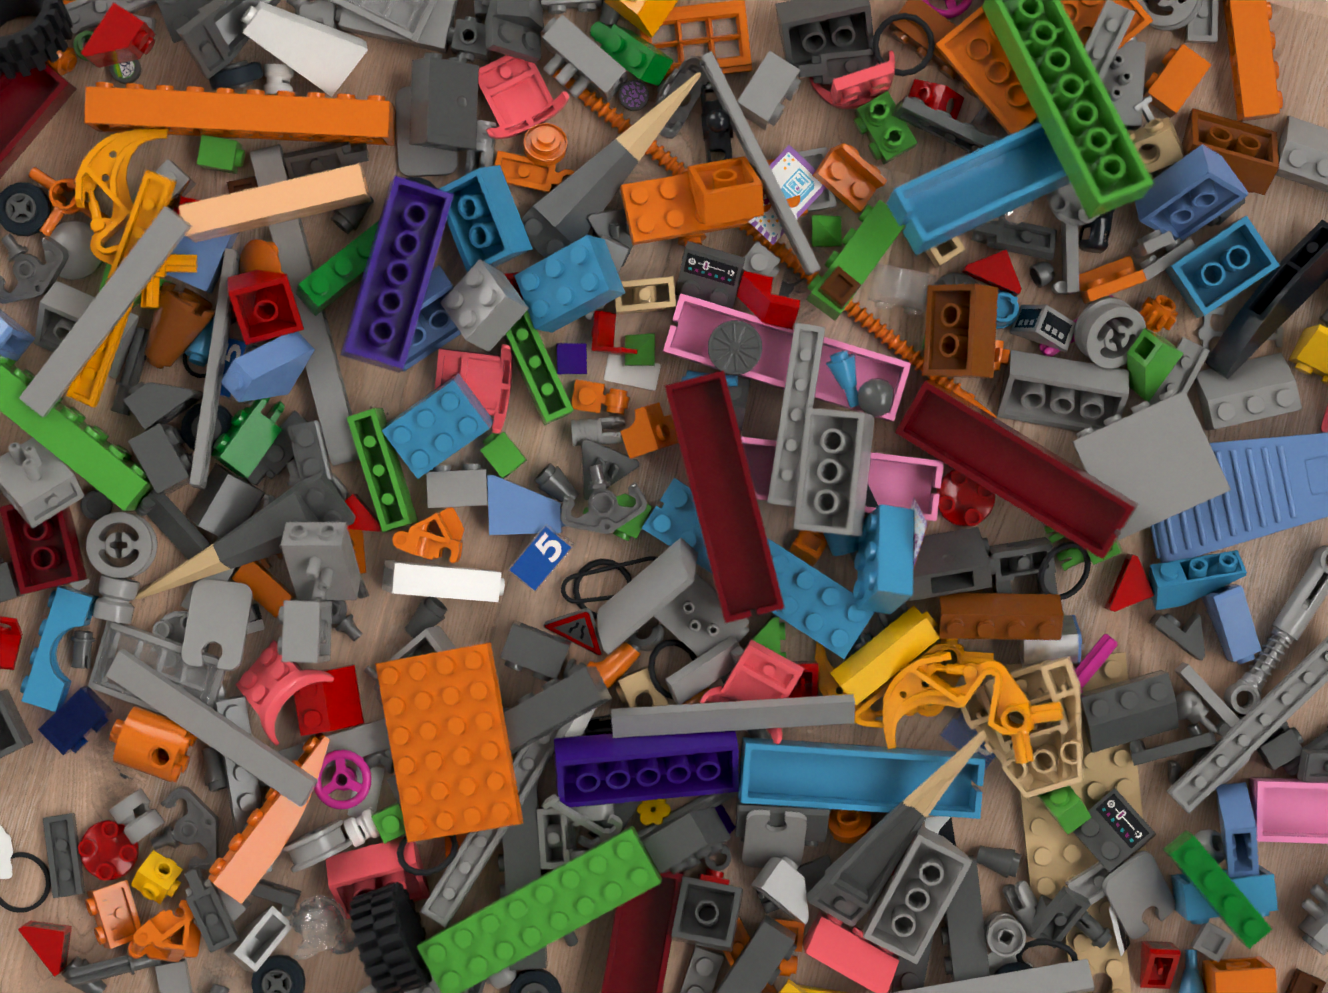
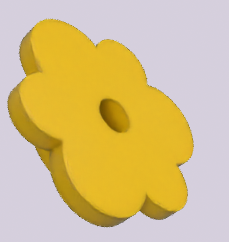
(648, 817)

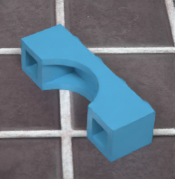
(47, 684)

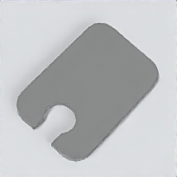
(417, 159)
(220, 616)
(764, 841)
(1134, 889)

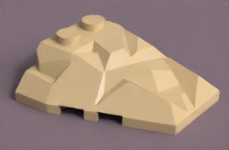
(1054, 744)

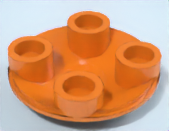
(259, 256)

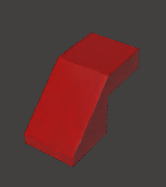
(769, 308)

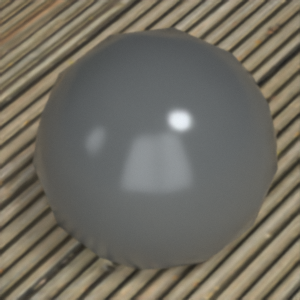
(875, 397)

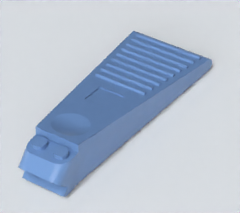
(1272, 487)

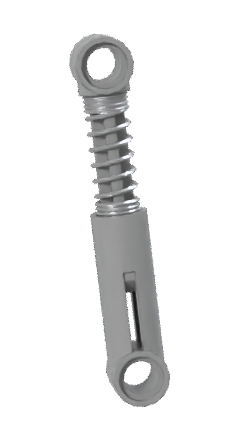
(1287, 627)

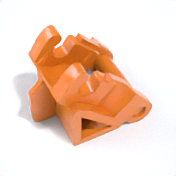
(432, 535)
(167, 936)

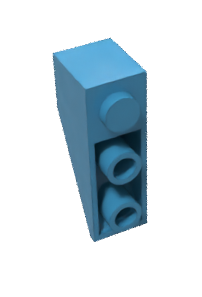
(1189, 579)

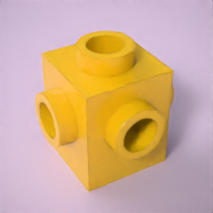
(157, 878)

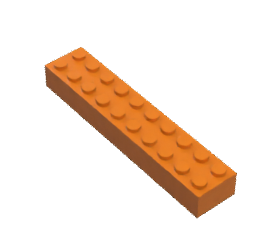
(241, 115)

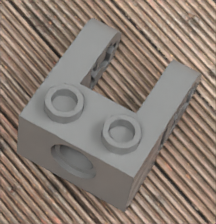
(558, 834)

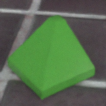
(826, 231)
(646, 350)

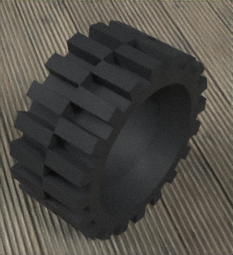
(37, 41)
(388, 938)

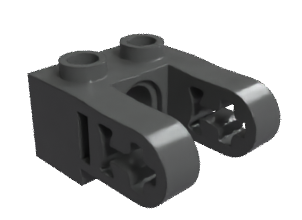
(1022, 559)

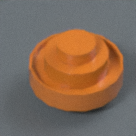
(545, 144)
(849, 825)

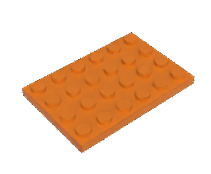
(984, 67)
(449, 742)

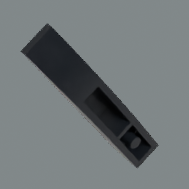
(1273, 301)

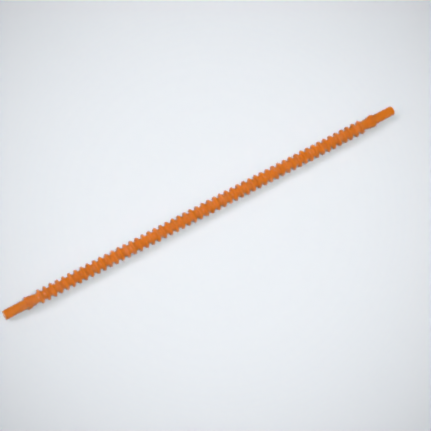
(779, 250)

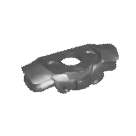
(674, 81)

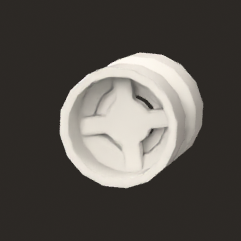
(278, 78)
(361, 828)

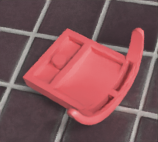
(858, 87)
(517, 96)
(485, 374)
(758, 676)
(271, 684)

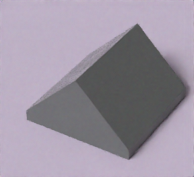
(224, 502)

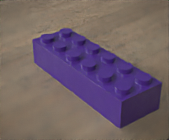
(397, 274)
(644, 767)

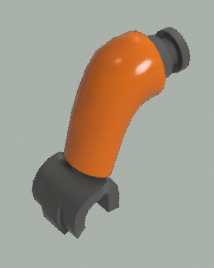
(623, 657)

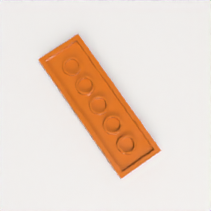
(667, 210)

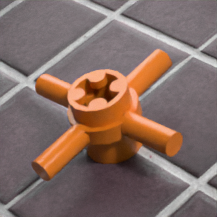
(56, 190)

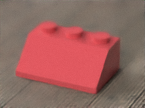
(373, 868)
(850, 953)

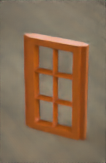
(703, 29)

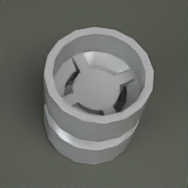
(115, 603)
(139, 827)
(1004, 934)

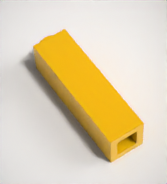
(886, 654)

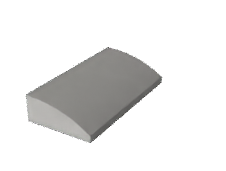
(646, 594)

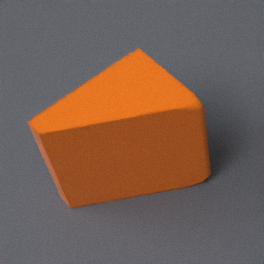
(808, 546)

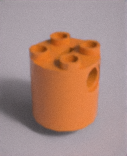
(151, 744)

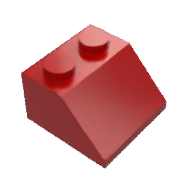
(118, 39)
(264, 305)
(330, 705)

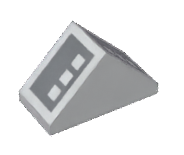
(1044, 326)

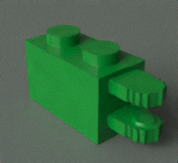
(632, 52)
(248, 437)

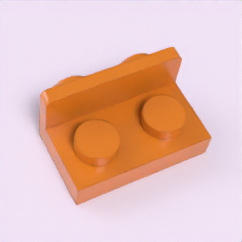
(849, 176)
(1109, 279)
(114, 914)

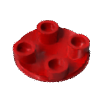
(964, 500)
(107, 851)

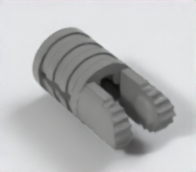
(484, 145)
(593, 428)
(1022, 903)

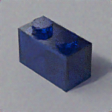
(76, 720)

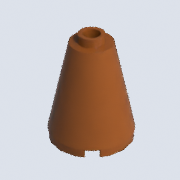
(176, 324)

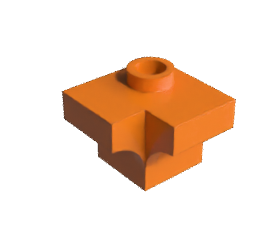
(649, 431)

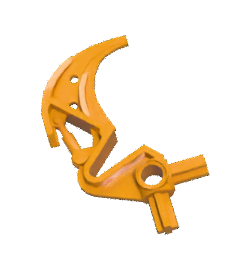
(90, 175)
(1006, 698)
(864, 714)

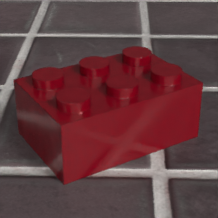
(43, 554)

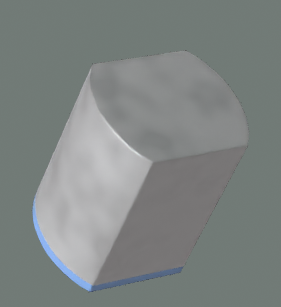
(1040, 650)

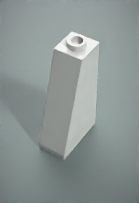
(308, 47)
(442, 581)

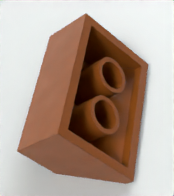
(1245, 147)
(960, 331)

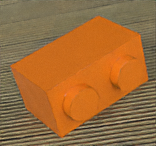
(1176, 80)

